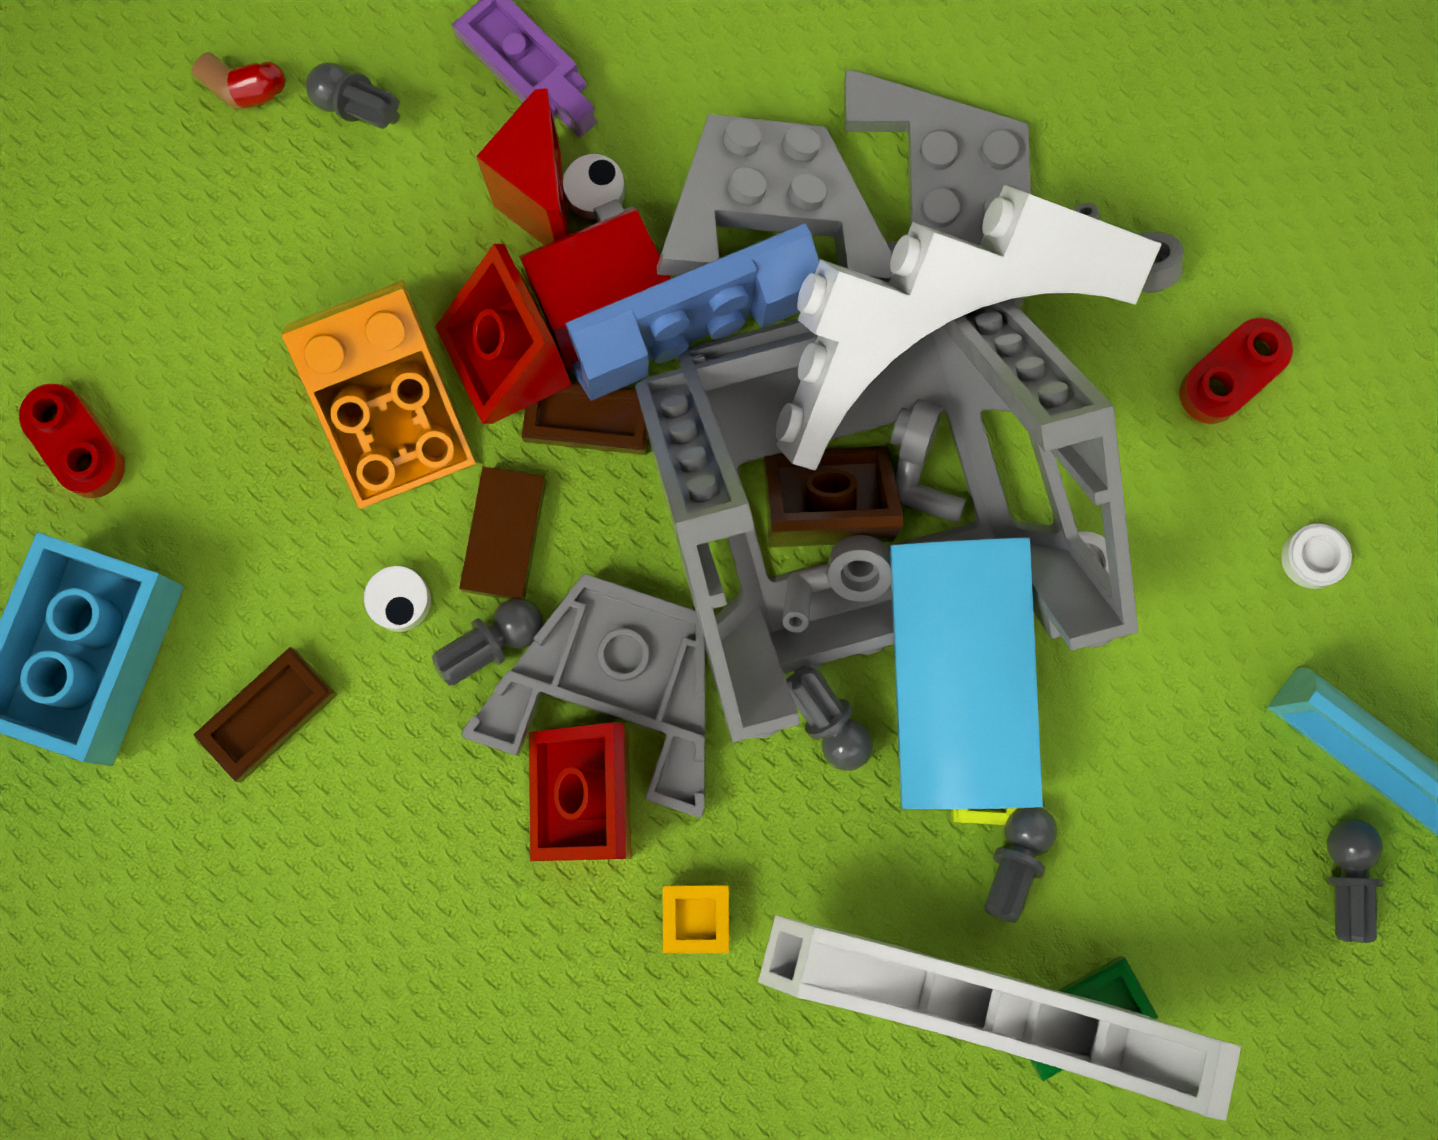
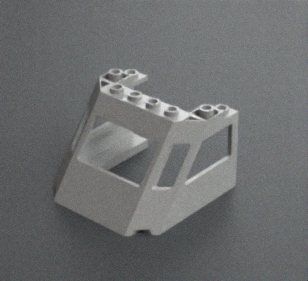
(726, 413)

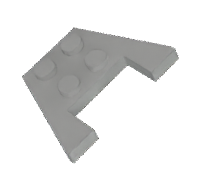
(954, 151)
(771, 180)
(624, 660)

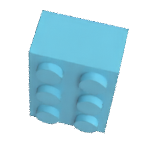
(79, 648)

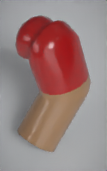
(240, 86)

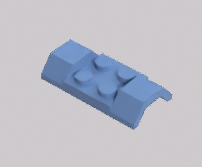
(709, 300)

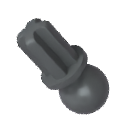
(351, 96)
(512, 626)
(844, 741)
(1029, 834)
(1355, 849)

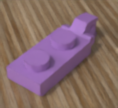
(526, 59)

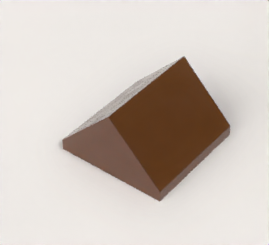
(843, 498)

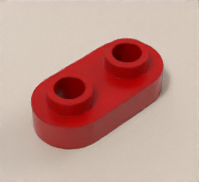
(1238, 368)
(70, 436)

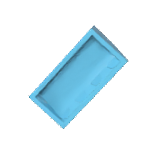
(966, 674)
(1360, 744)

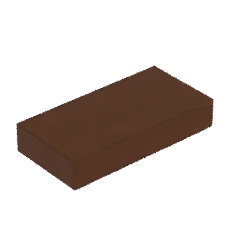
(574, 421)
(503, 533)
(265, 715)

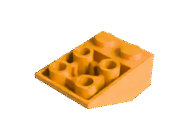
(379, 394)

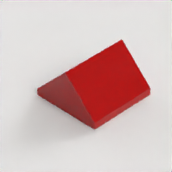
(526, 170)
(591, 272)
(500, 341)
(580, 793)

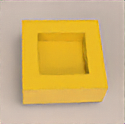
(695, 918)

